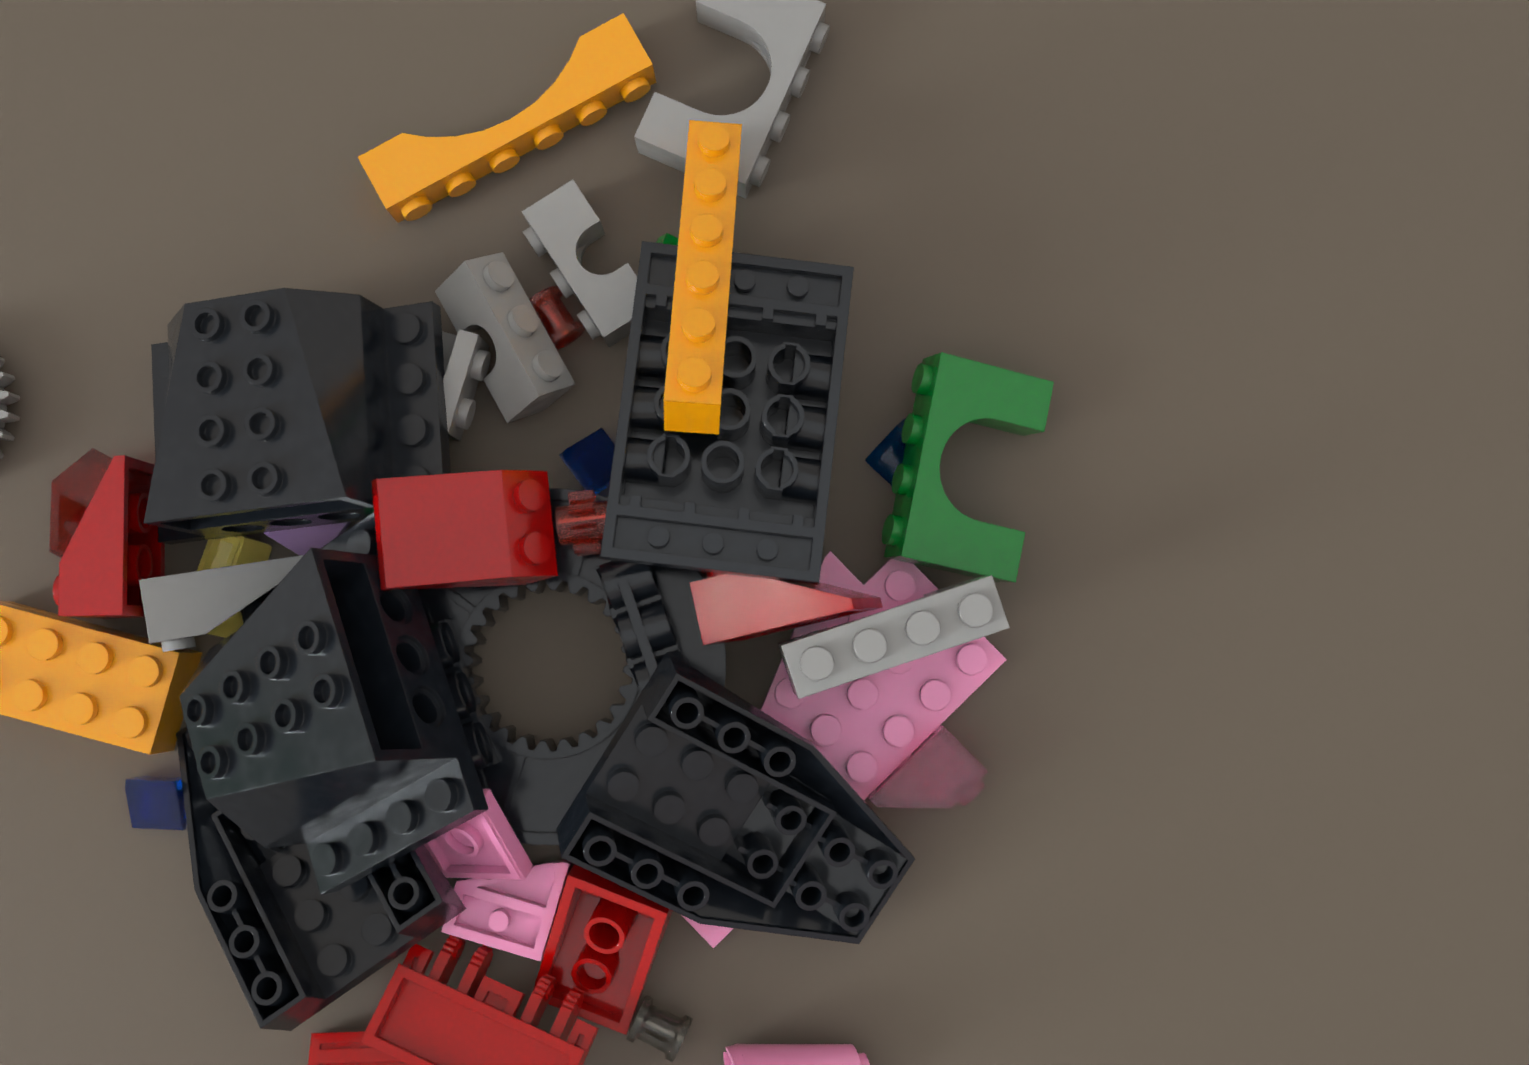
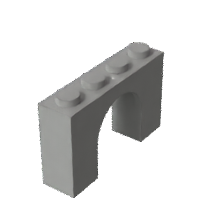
(785, 38)
(893, 636)

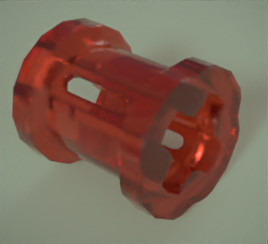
(556, 317)

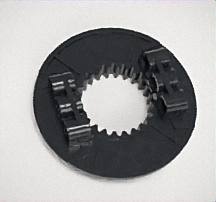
(652, 616)

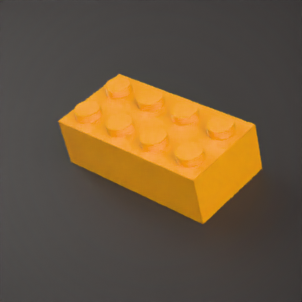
(91, 679)

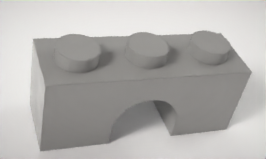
(564, 228)
(527, 365)

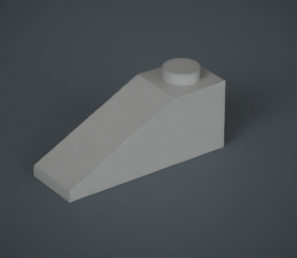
(199, 601)

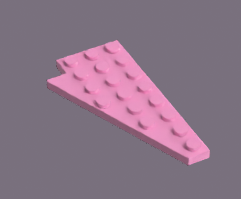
(883, 717)

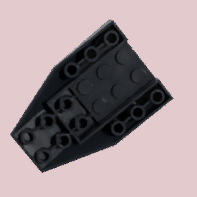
(731, 818)
(284, 937)

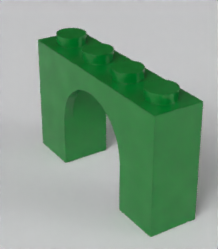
(923, 521)

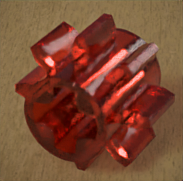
(581, 522)

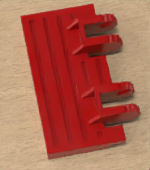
(475, 1024)

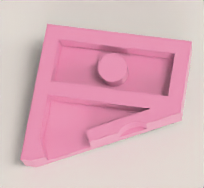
(511, 912)

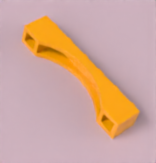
(421, 170)
(702, 279)

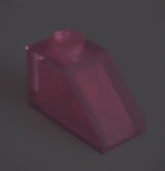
(932, 776)

